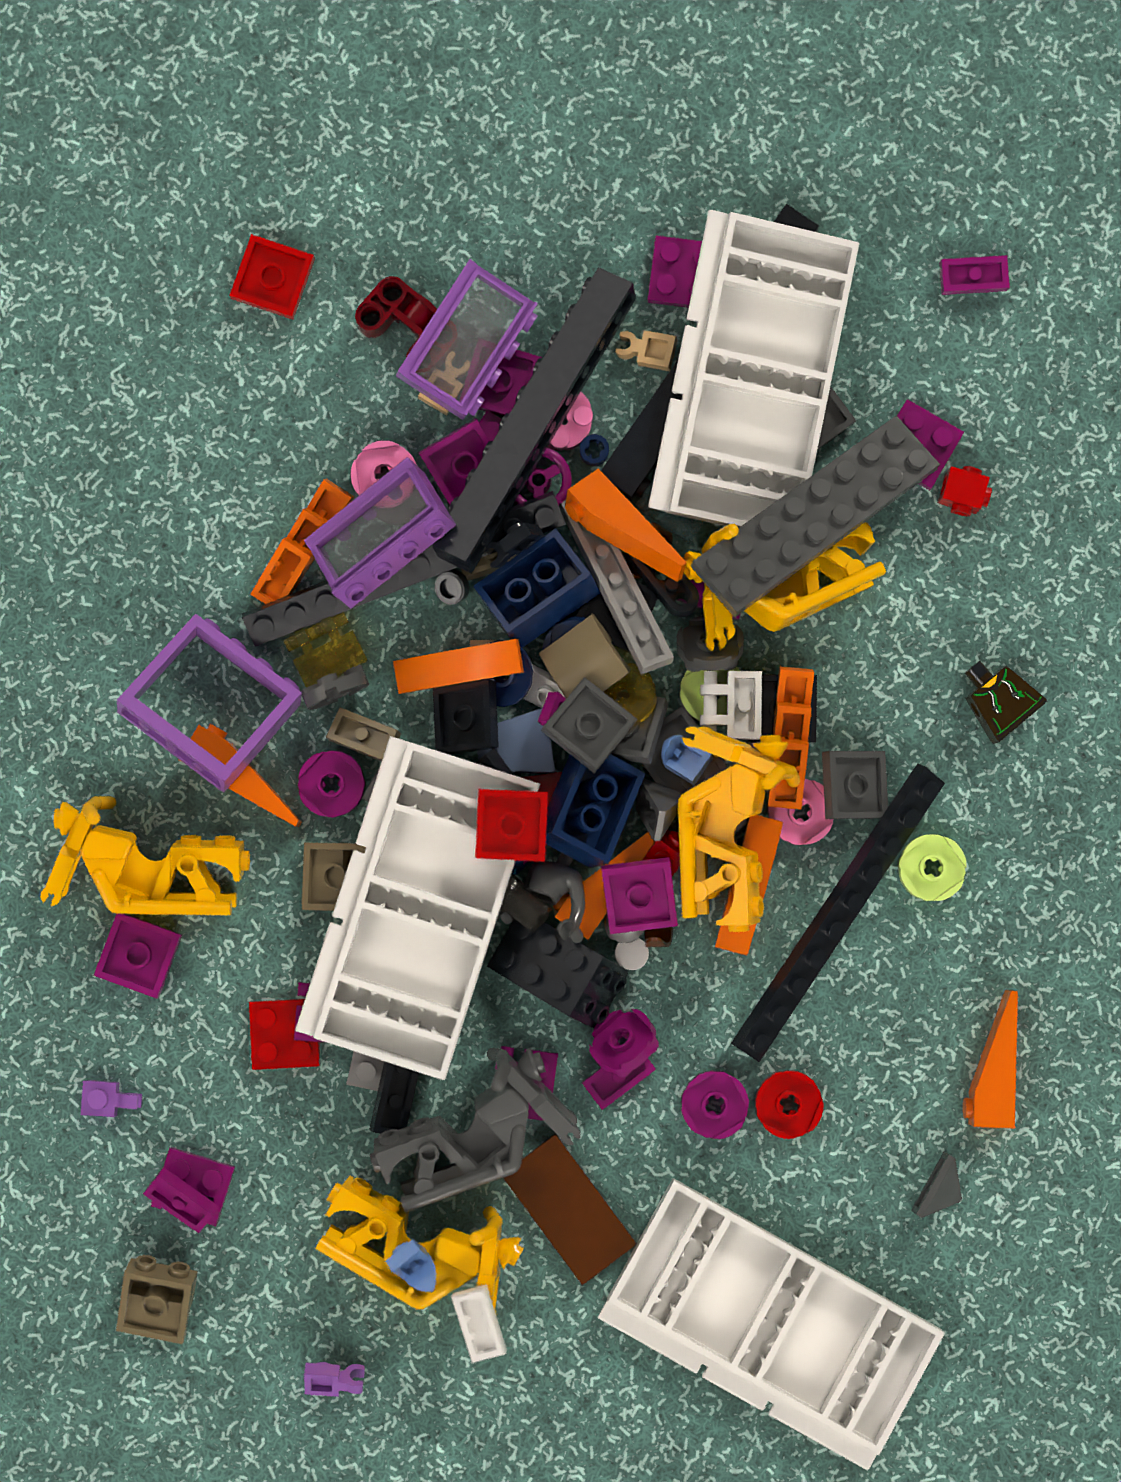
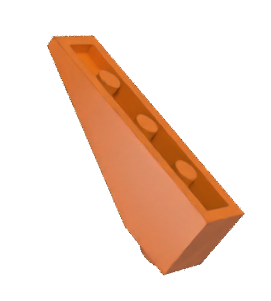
(614, 519)
(249, 782)
(594, 889)
(994, 1083)

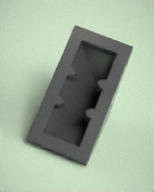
(657, 807)
(940, 1189)

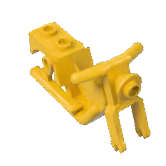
(799, 594)
(709, 821)
(133, 882)
(454, 1253)

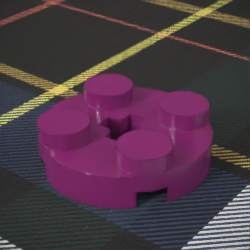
(332, 803)
(634, 1052)
(708, 1122)

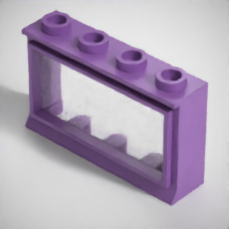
(467, 341)
(379, 532)

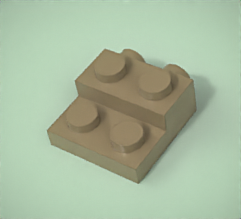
(324, 873)
(156, 1299)

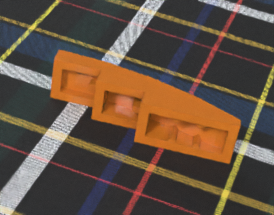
(293, 555)
(458, 666)
(793, 724)
(762, 837)

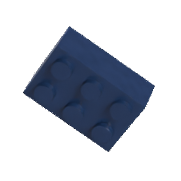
(537, 588)
(591, 809)

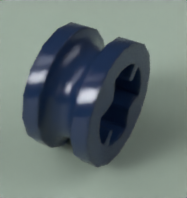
(603, 455)

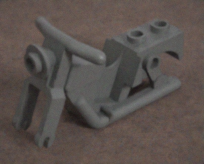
(491, 1144)

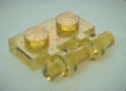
(333, 657)

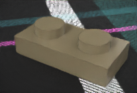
(360, 734)

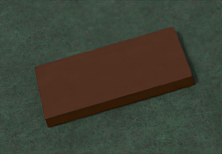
(569, 1209)

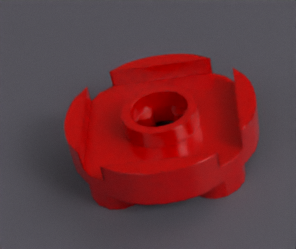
(780, 1086)

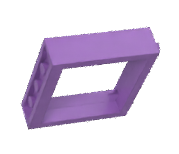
(179, 744)

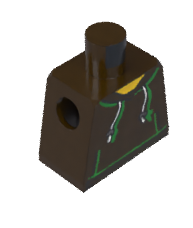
(1001, 700)

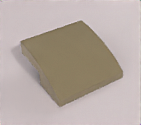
(584, 653)

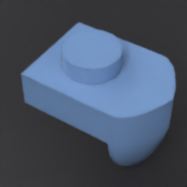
(684, 760)
(413, 1265)

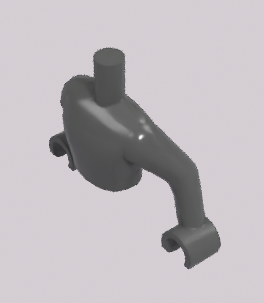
(549, 883)

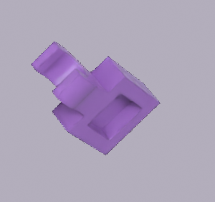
(104, 1098)
(328, 1380)

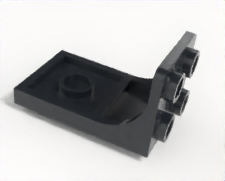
(559, 972)

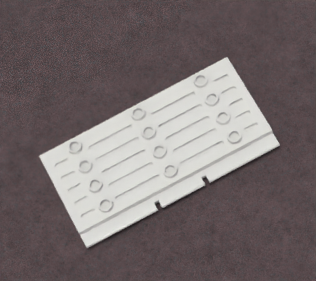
(752, 368)
(411, 914)
(771, 1324)

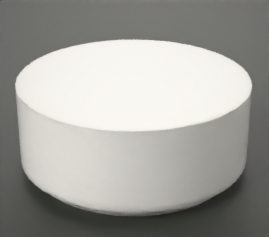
(632, 955)

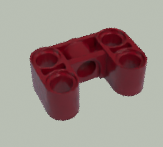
(410, 309)

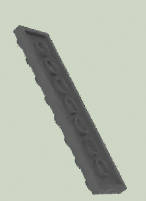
(815, 516)

